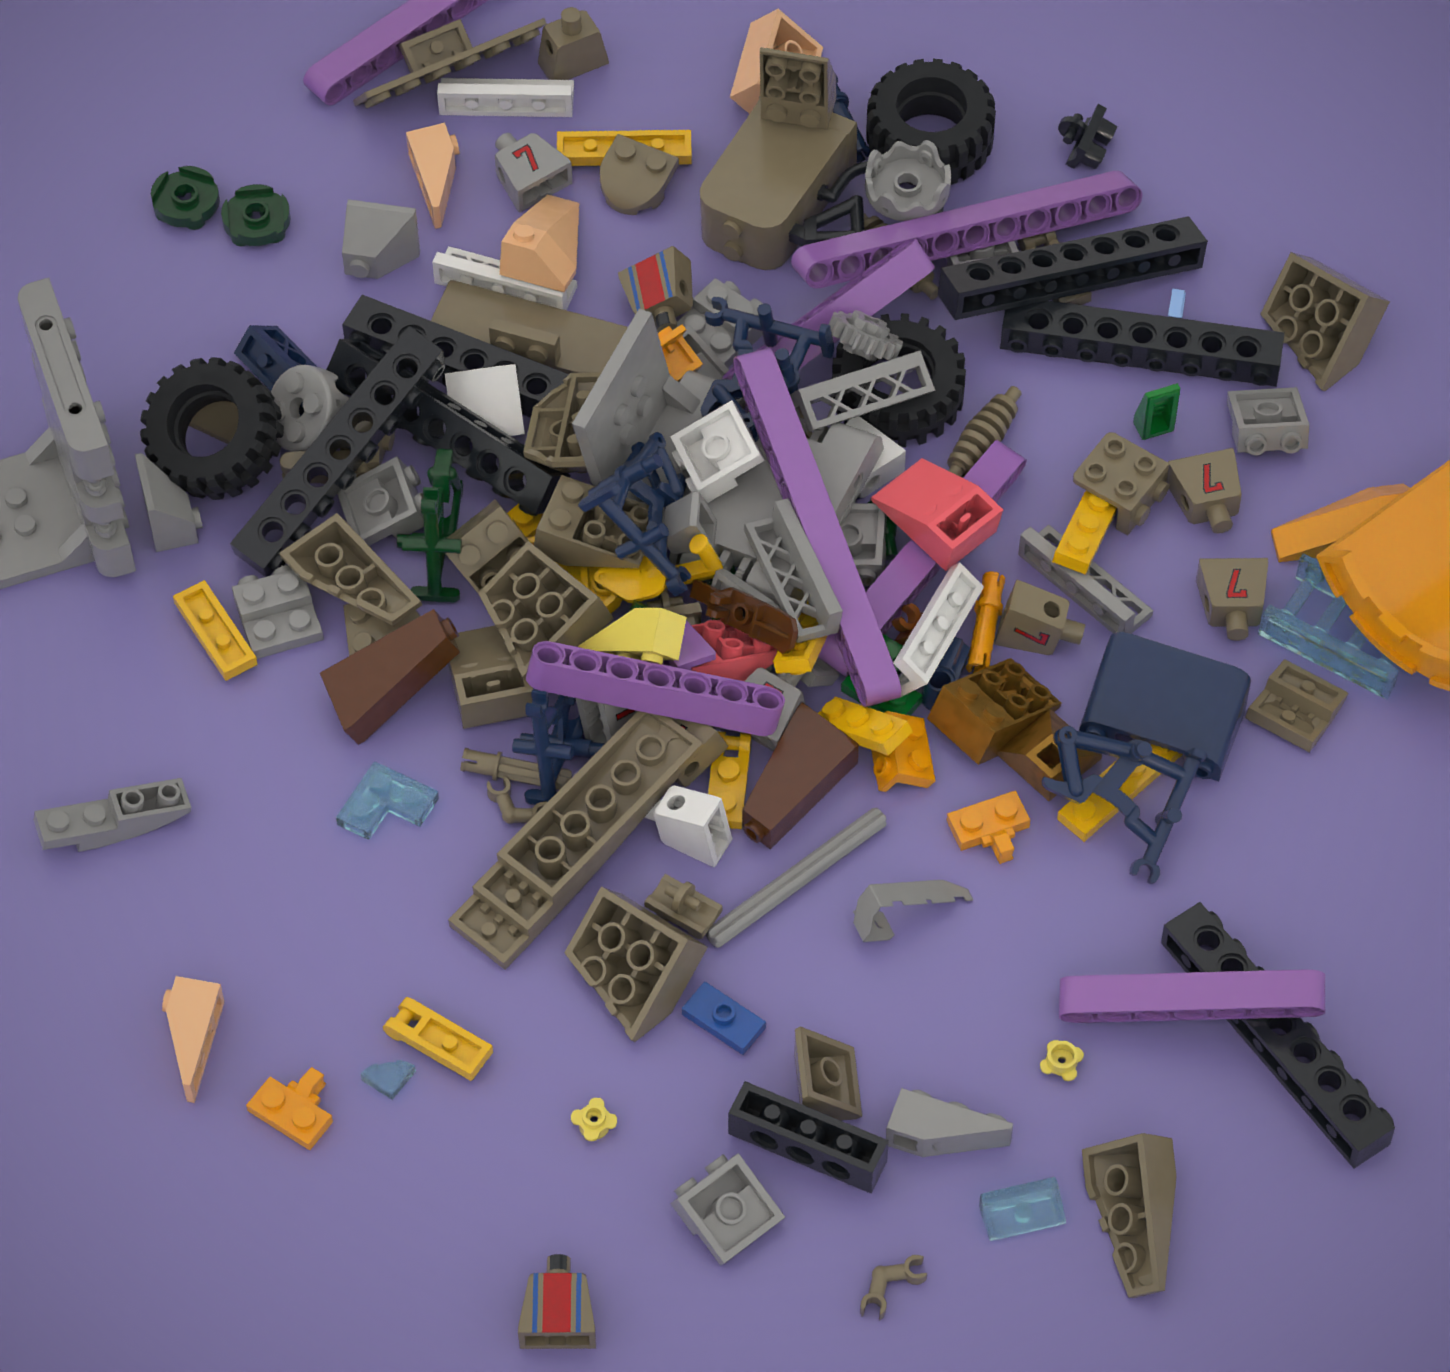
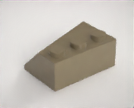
(1323, 317)
(540, 602)
(633, 960)

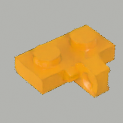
(990, 824)
(293, 1108)

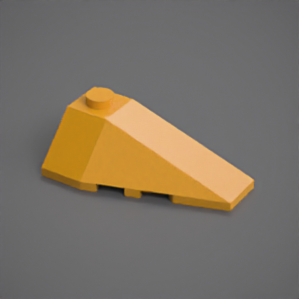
(1326, 525)

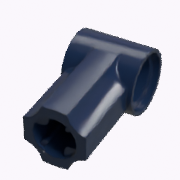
(947, 671)

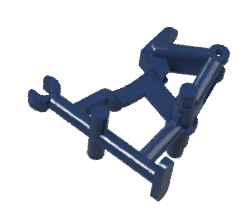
(725, 390)
(611, 496)
(555, 747)
(1130, 755)

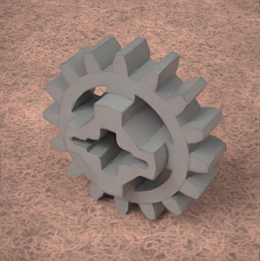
(865, 335)

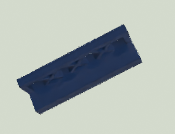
(269, 354)

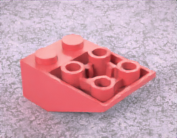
(939, 511)
(735, 651)

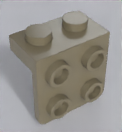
(1124, 478)

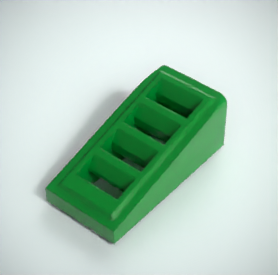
(1157, 412)

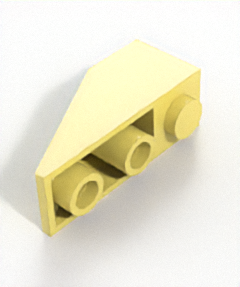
(642, 635)

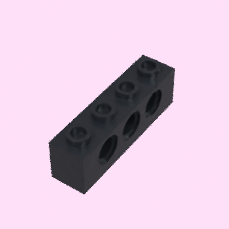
(808, 1137)

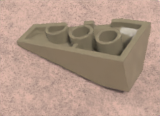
(347, 568)
(1135, 1196)

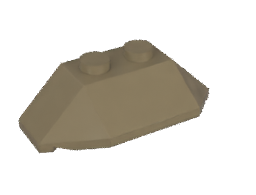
(550, 430)

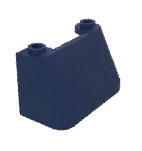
(1167, 699)

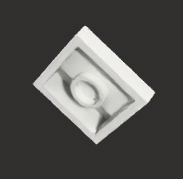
(716, 451)

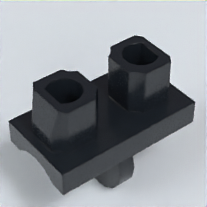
(1094, 127)

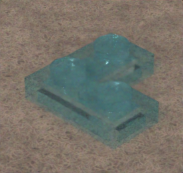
(384, 792)

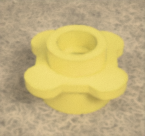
(1067, 1051)
(594, 1130)

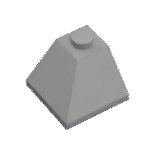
(378, 238)
(167, 507)

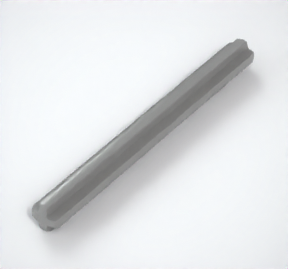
(796, 877)

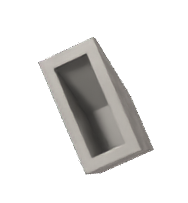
(686, 519)

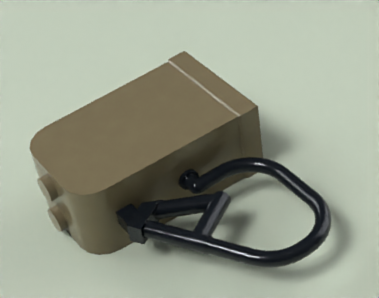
(774, 186)

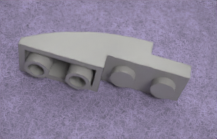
(120, 817)

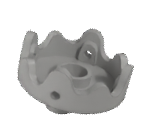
(907, 164)
(320, 404)

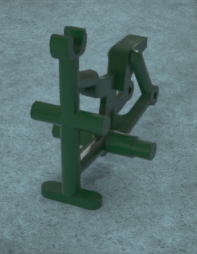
(437, 528)

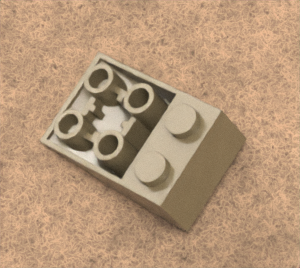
(796, 88)
(585, 537)
(487, 679)

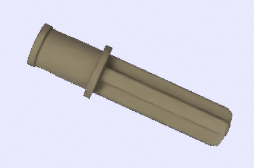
(512, 768)

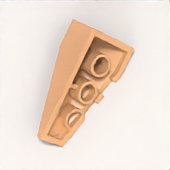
(543, 244)

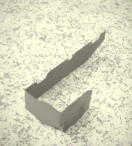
(908, 893)

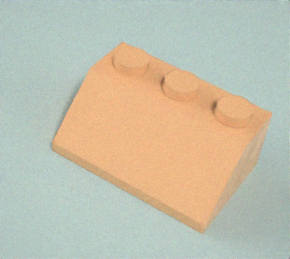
(772, 32)

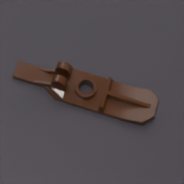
(760, 621)

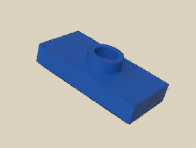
(723, 1018)

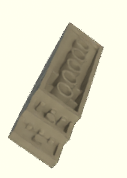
(573, 836)

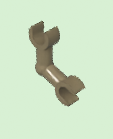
(509, 812)
(885, 1274)

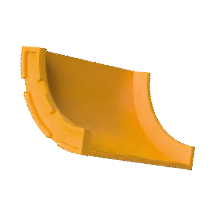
(1398, 577)

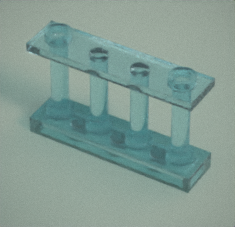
(1319, 646)

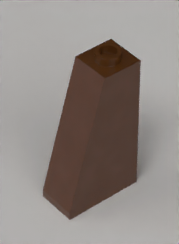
(388, 673)
(797, 776)

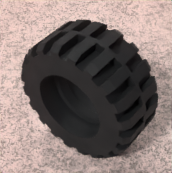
(939, 91)
(178, 403)

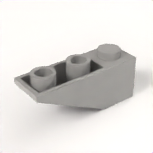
(938, 1128)

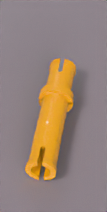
(987, 613)

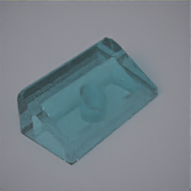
(1022, 1208)

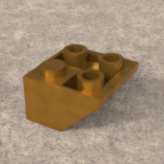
(1037, 756)

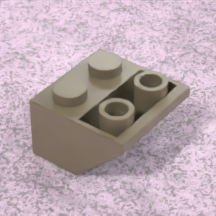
(487, 544)

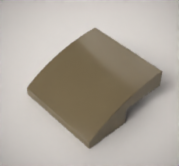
(1296, 705)

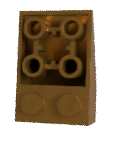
(990, 708)

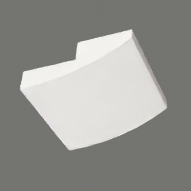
(490, 394)

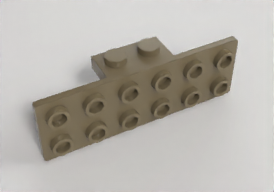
(438, 50)
(529, 328)

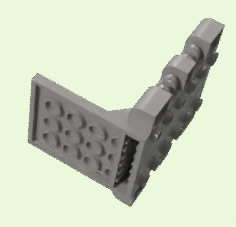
(641, 398)
(64, 492)

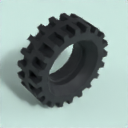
(924, 413)

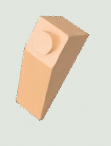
(433, 161)
(193, 1017)

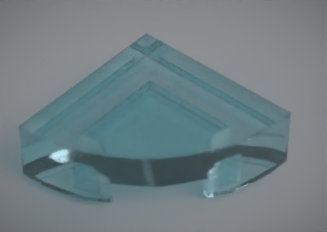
(388, 1077)

